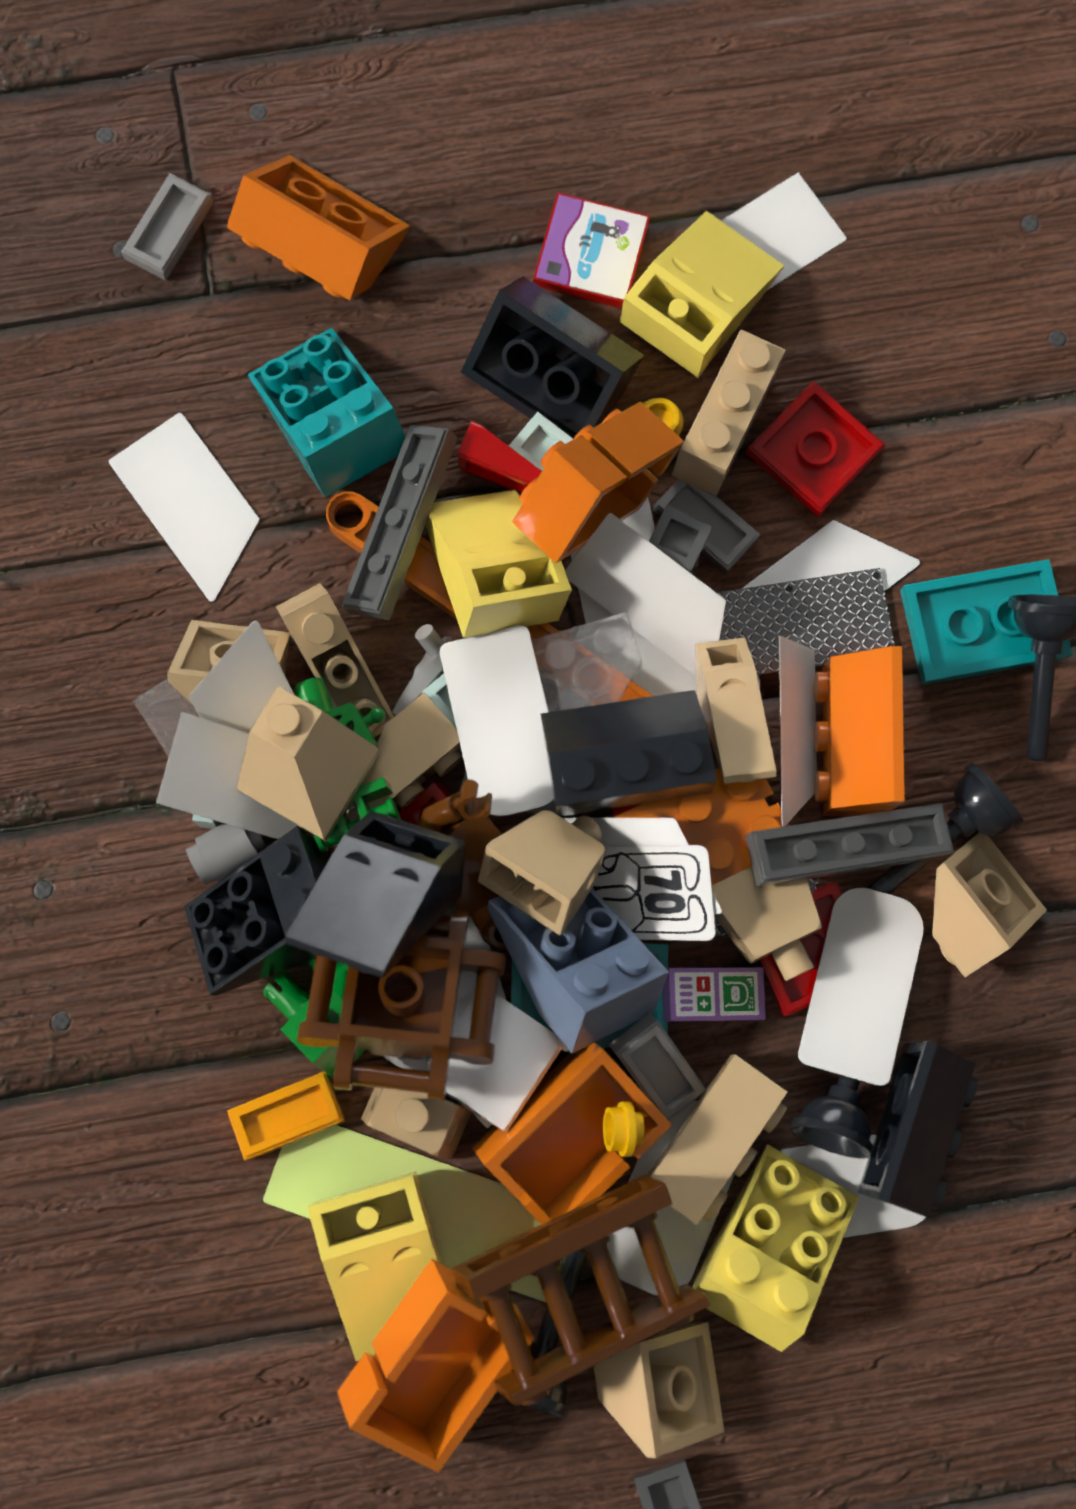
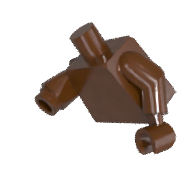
(467, 819)

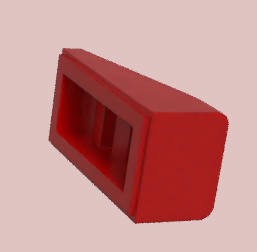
(494, 461)

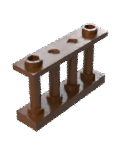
(540, 1255)

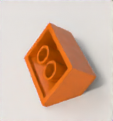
(315, 226)
(860, 733)

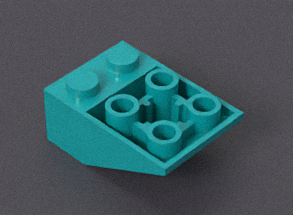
(329, 411)

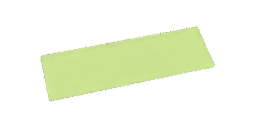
(463, 1208)

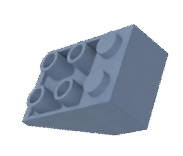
(587, 977)

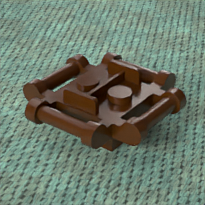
(407, 1012)

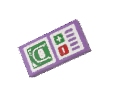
(713, 994)

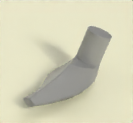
(427, 670)

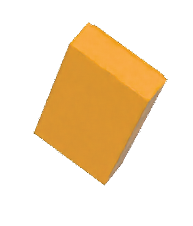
(285, 1116)

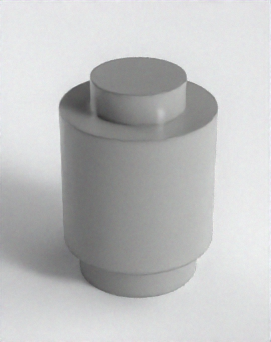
(223, 851)

